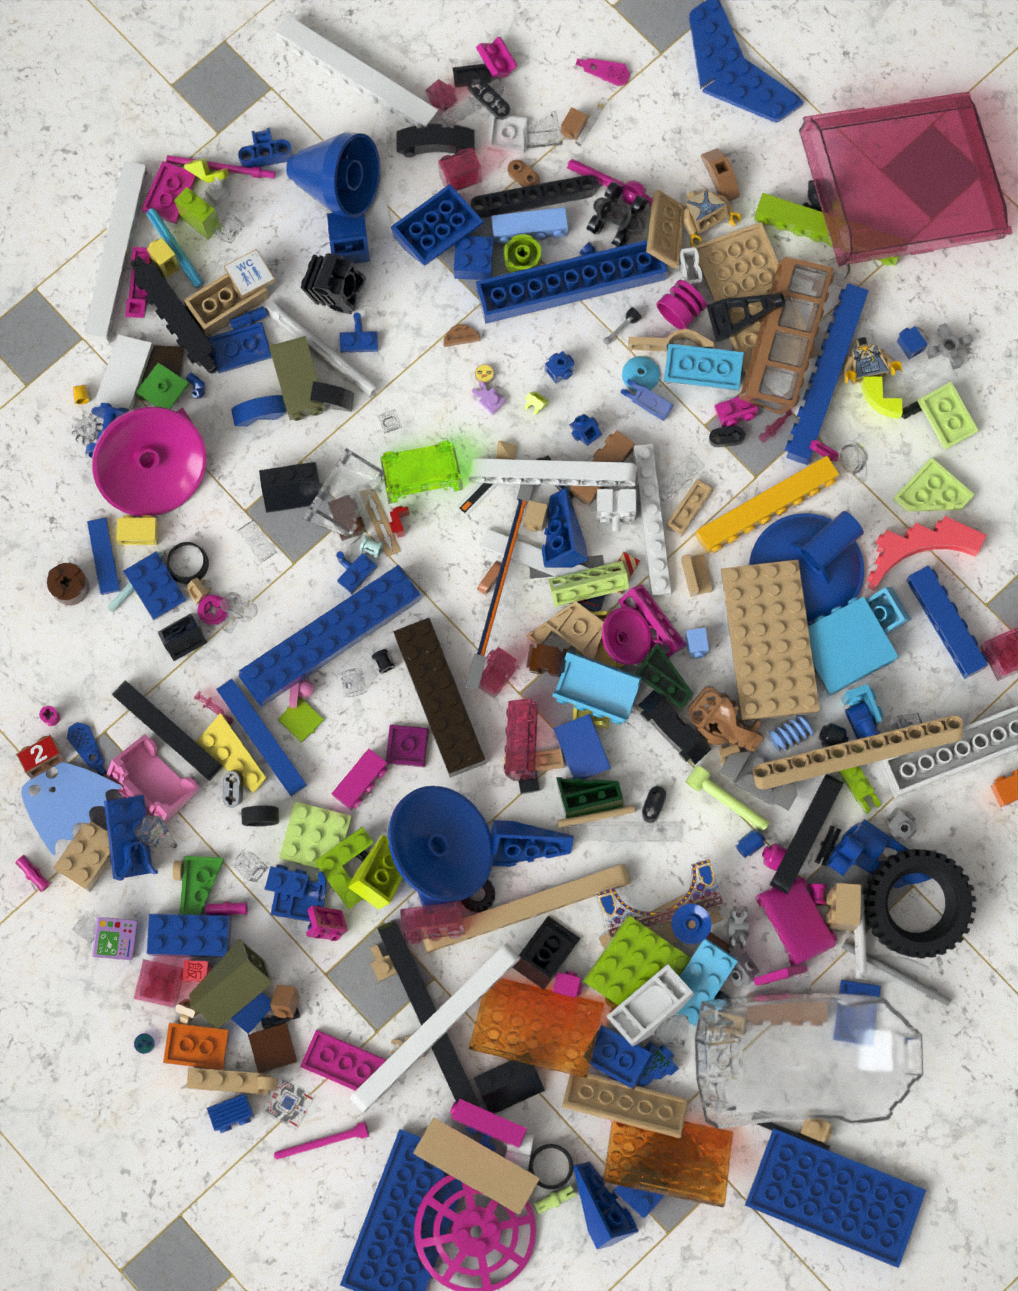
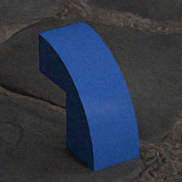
(259, 408)

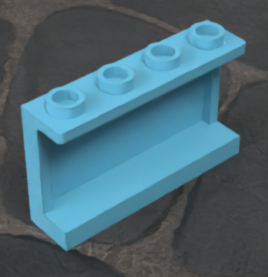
(597, 688)

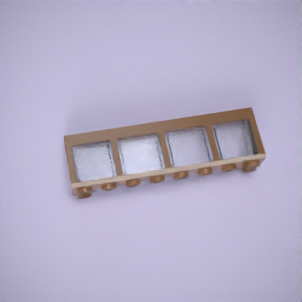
(787, 336)

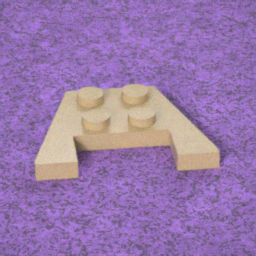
(575, 626)

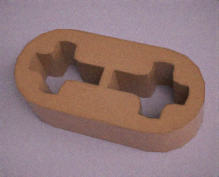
(490, 578)

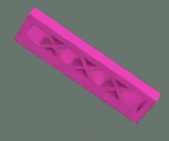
(665, 631)

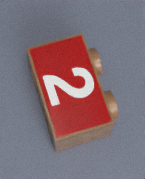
(40, 756)

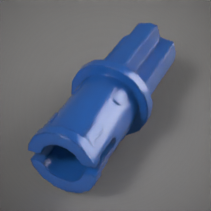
(248, 318)

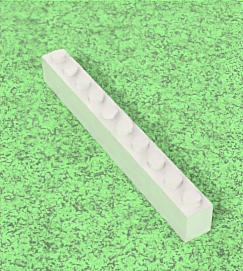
(356, 74)
(116, 252)

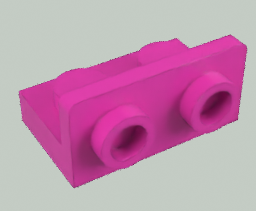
(497, 58)
(735, 410)
(326, 923)

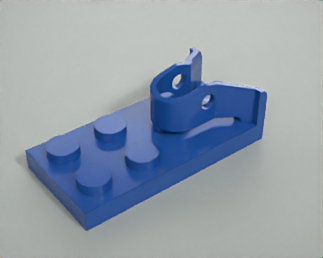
(126, 852)

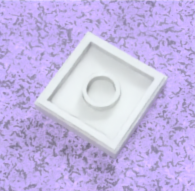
(507, 134)

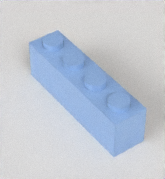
(536, 223)

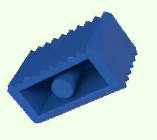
(230, 1113)

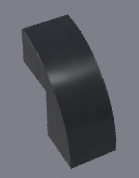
(332, 395)

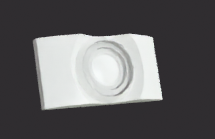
(650, 1005)

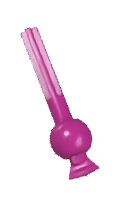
(630, 189)

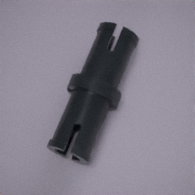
(827, 846)

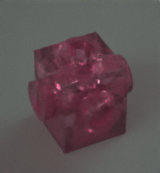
(441, 95)

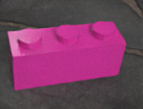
(360, 780)

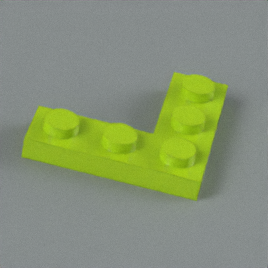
(333, 860)

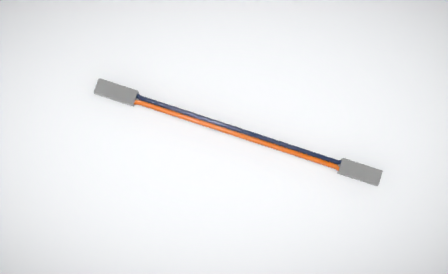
(479, 660)

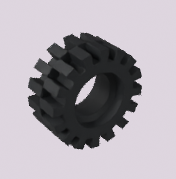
(484, 904)

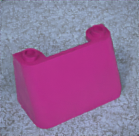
(797, 922)

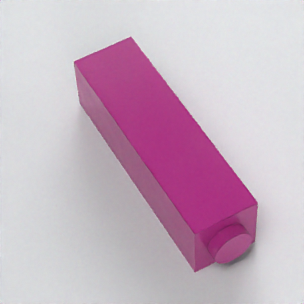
(488, 1123)

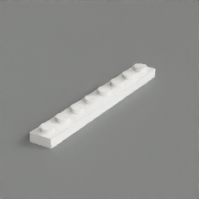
(652, 520)

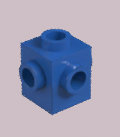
(560, 367)
(585, 429)

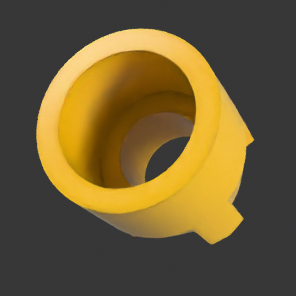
(80, 394)

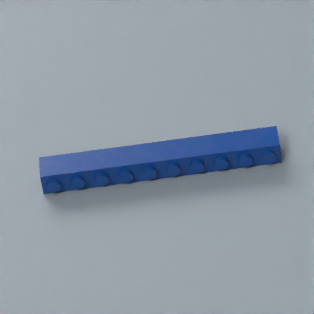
(827, 373)

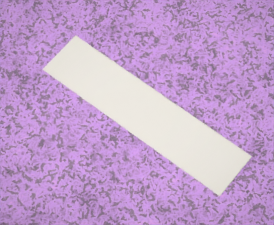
(380, 214)

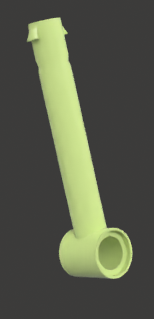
(700, 780)

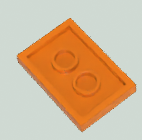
(196, 1046)

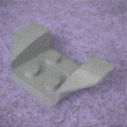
(740, 769)

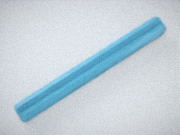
(167, 236)

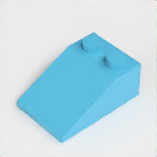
(888, 609)

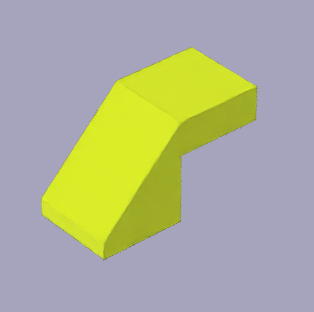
(201, 170)

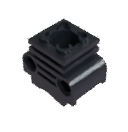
(333, 282)

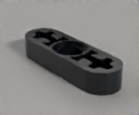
(475, 92)

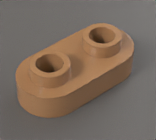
(522, 174)

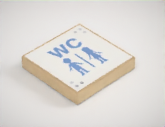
(249, 273)

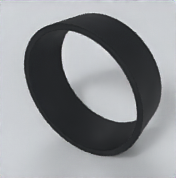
(186, 580)
(563, 1150)

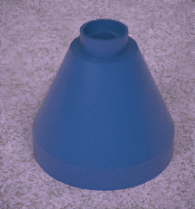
(339, 173)

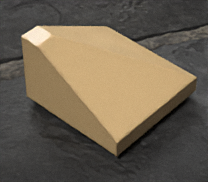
(506, 450)

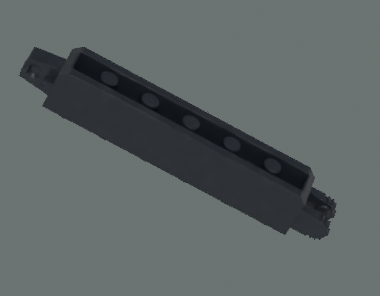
(175, 314)

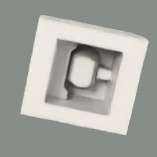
(217, 192)

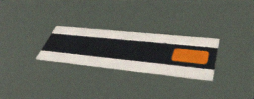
(475, 496)

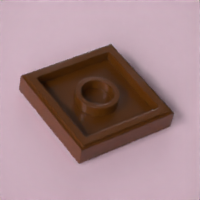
(272, 1048)

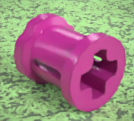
(45, 711)
(818, 893)

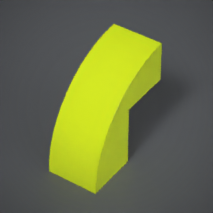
(873, 392)

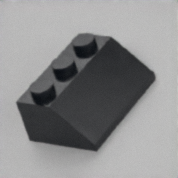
(289, 486)
(508, 1085)

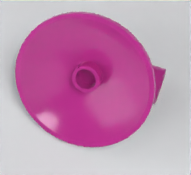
(149, 461)

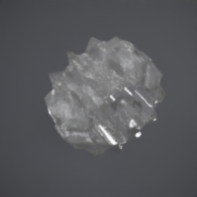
(80, 429)

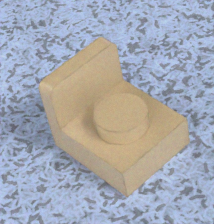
(816, 1129)

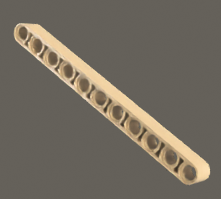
(858, 752)
(536, 905)

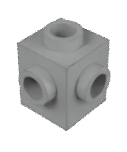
(901, 824)
(743, 970)

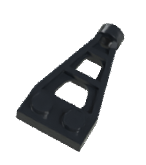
(720, 316)

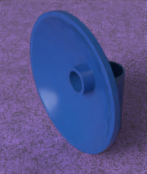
(826, 555)
(440, 844)

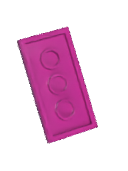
(340, 1061)

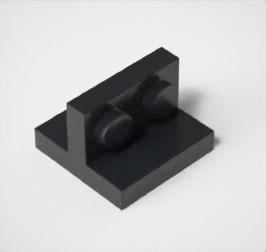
(182, 637)

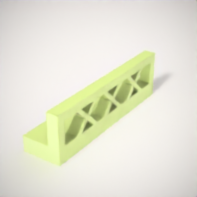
(589, 585)

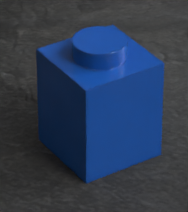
(911, 342)

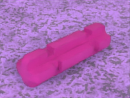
(824, 450)

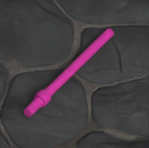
(256, 172)

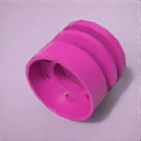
(681, 304)

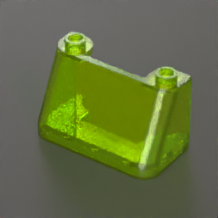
(421, 470)

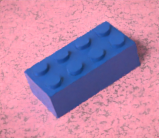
(188, 935)

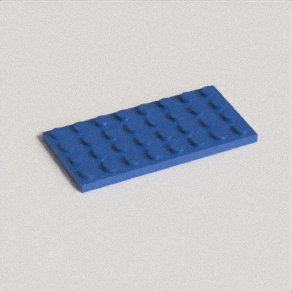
(835, 1198)
(386, 1247)

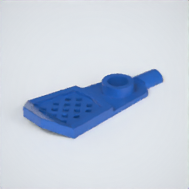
(88, 749)

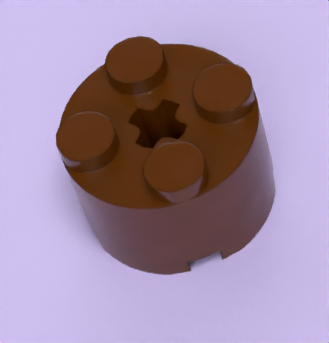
(77, 587)
(546, 659)

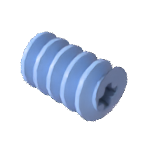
(790, 732)

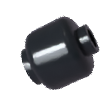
(832, 735)

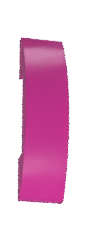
(137, 303)

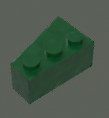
(664, 678)
(588, 796)

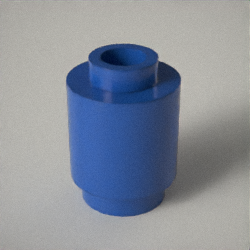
(750, 843)

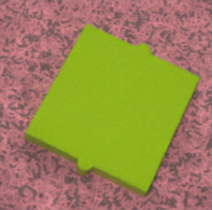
(301, 721)

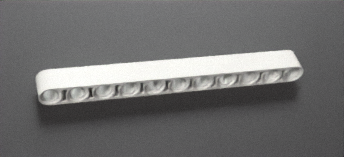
(434, 1028)

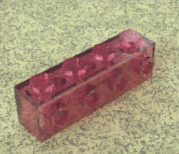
(521, 739)

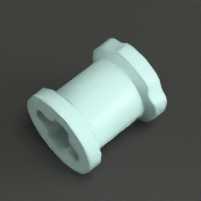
(371, 546)

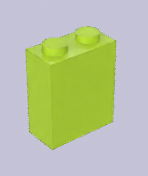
(197, 212)

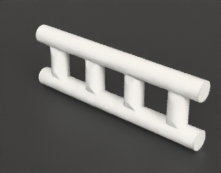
(860, 945)

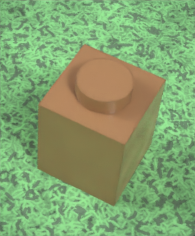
(573, 124)
(285, 1001)

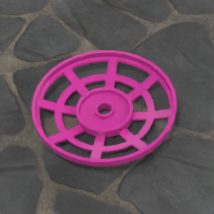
(469, 1245)

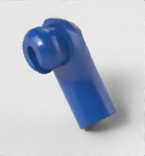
(198, 385)

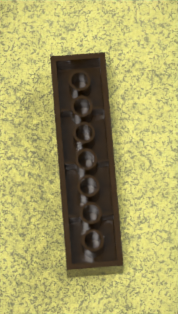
(439, 697)

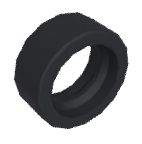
(260, 816)

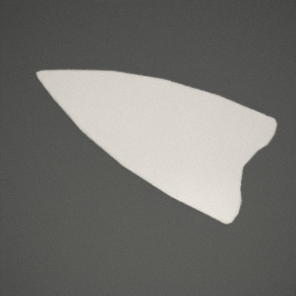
(904, 965)

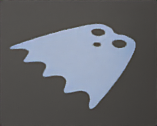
(70, 804)

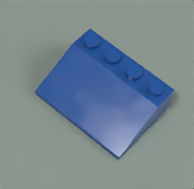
(436, 225)

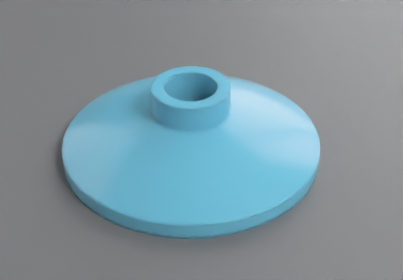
(648, 379)

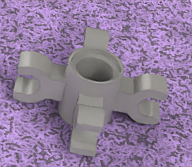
(952, 354)
(738, 927)

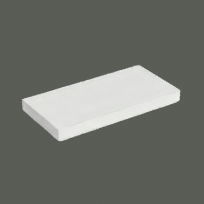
(124, 372)

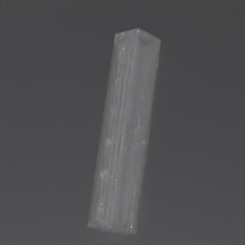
(469, 105)

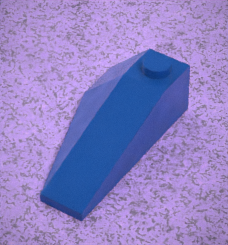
(564, 538)

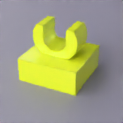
(537, 401)

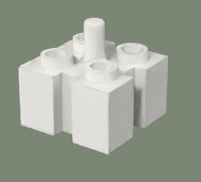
(615, 507)

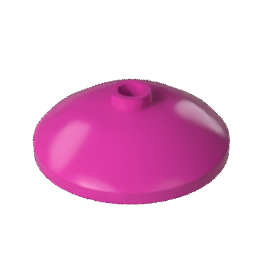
(633, 635)

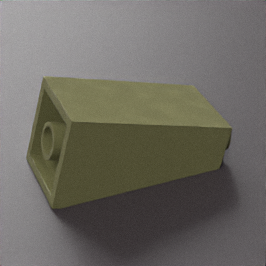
(296, 377)
(230, 984)

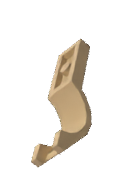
(661, 344)

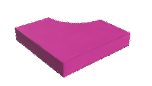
(779, 975)

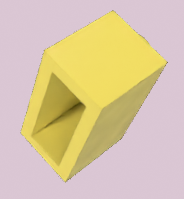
(163, 257)
(137, 530)

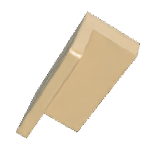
(696, 574)

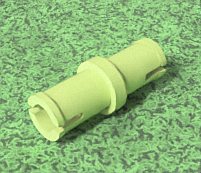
(554, 1199)

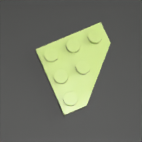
(933, 490)

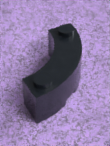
(434, 138)
(680, 735)

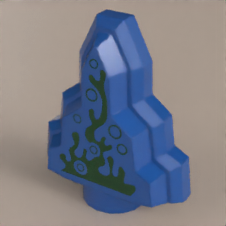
(659, 1065)

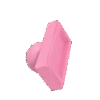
(302, 689)

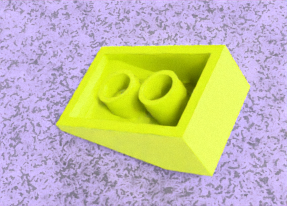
(377, 876)

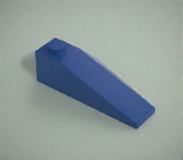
(523, 842)
(603, 1214)

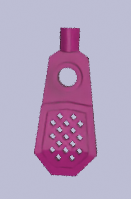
(604, 68)

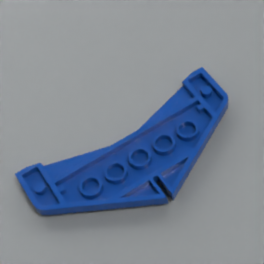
(734, 77)

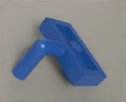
(358, 340)
(356, 572)

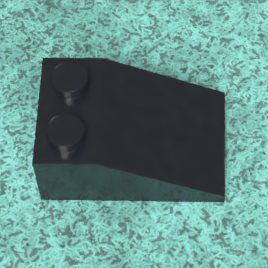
(546, 952)

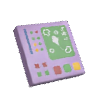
(114, 938)

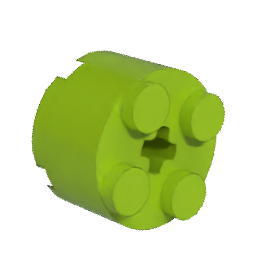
(522, 245)

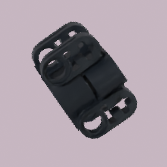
(598, 221)

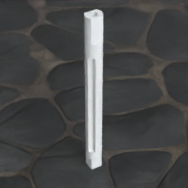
(321, 348)

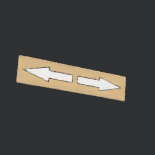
(381, 525)

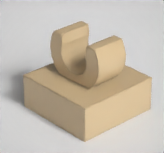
(197, 590)
(724, 753)
(185, 1009)

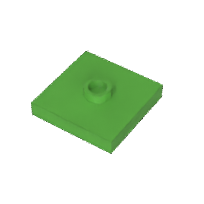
(162, 387)

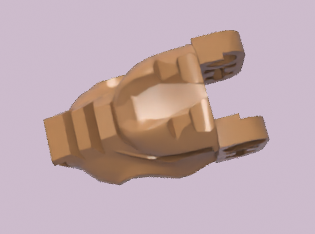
(724, 713)

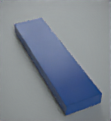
(103, 556)

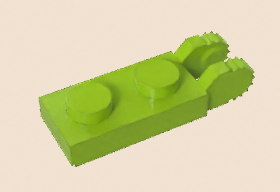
(859, 787)

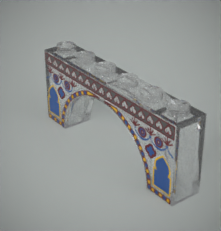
(702, 892)

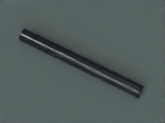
(770, 1125)

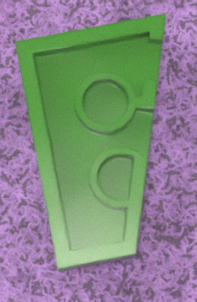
(197, 882)

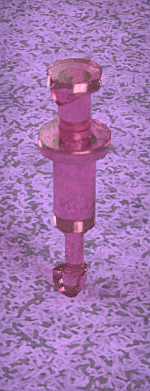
(771, 430)
(212, 706)

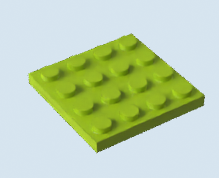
(632, 960)

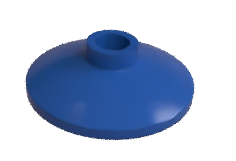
(689, 913)

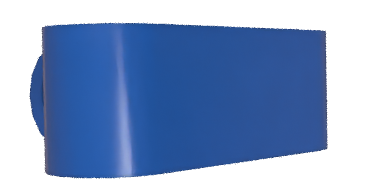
(263, 143)
(861, 721)

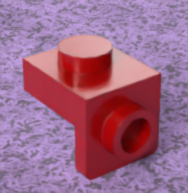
(396, 525)

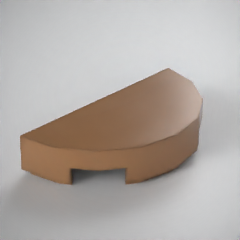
(461, 335)

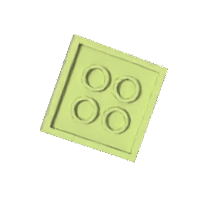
(312, 833)

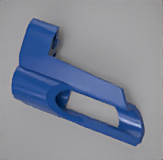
(862, 847)

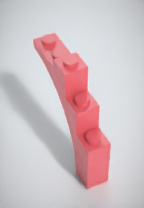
(948, 535)

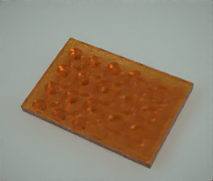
(537, 1027)
(671, 1166)

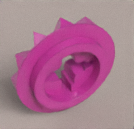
(204, 607)

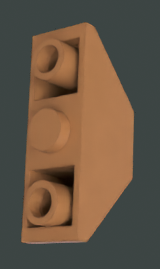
(721, 173)

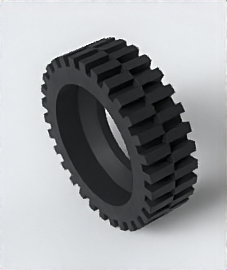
(957, 903)

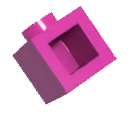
(568, 984)

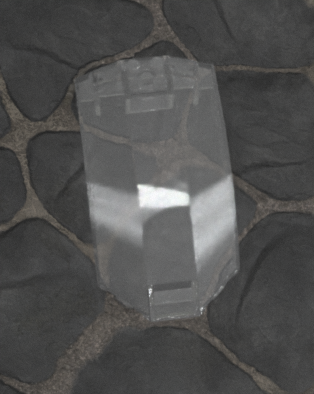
(804, 1058)

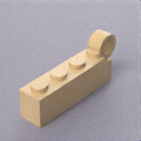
(231, 1081)

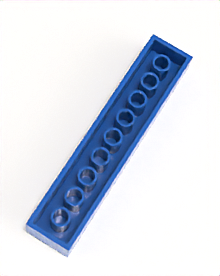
(568, 281)
(329, 635)

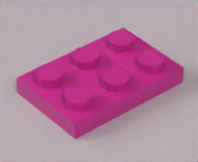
(166, 188)

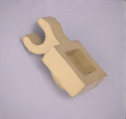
(382, 966)

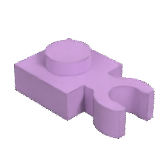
(489, 399)

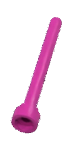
(359, 1131)

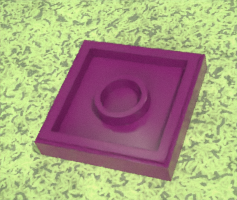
(407, 746)

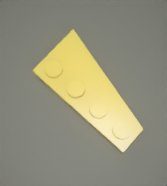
(226, 747)

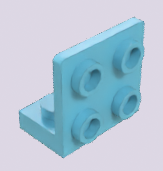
(868, 696)

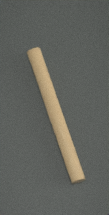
(596, 816)

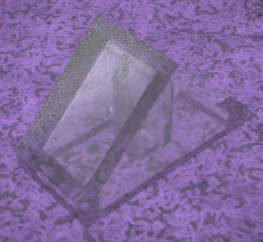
(906, 720)

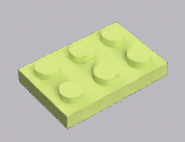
(947, 415)

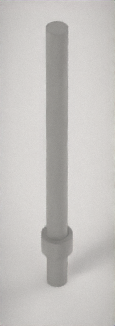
(931, 992)

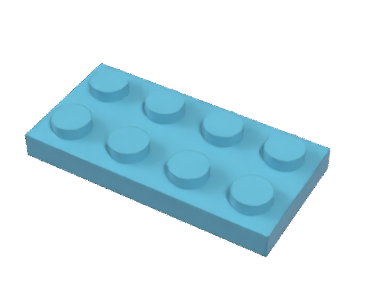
(703, 367)
(705, 976)

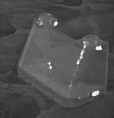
(345, 494)

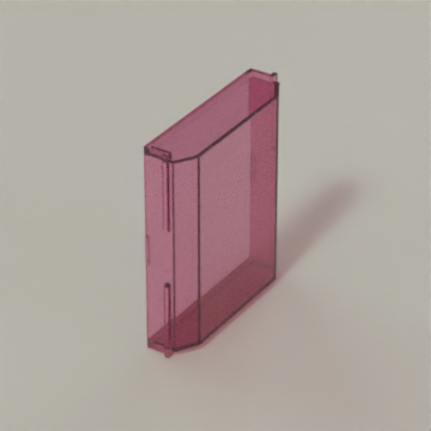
(904, 178)

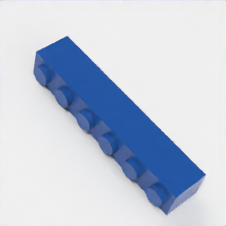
(947, 622)

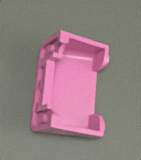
(145, 774)

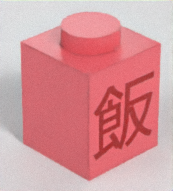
(195, 970)

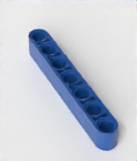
(261, 737)

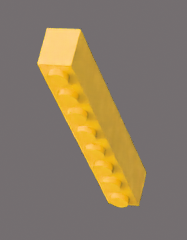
(767, 504)

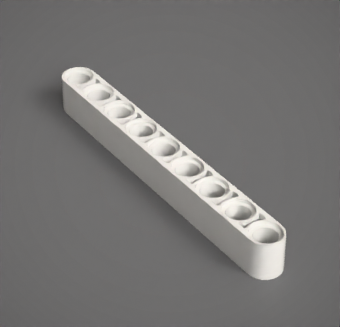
(552, 472)

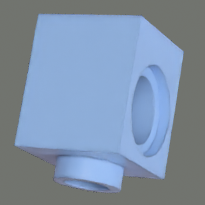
(697, 642)

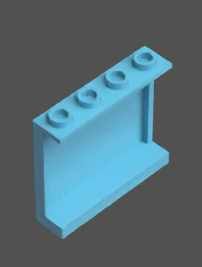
(849, 645)

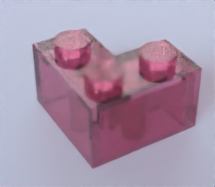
(498, 671)

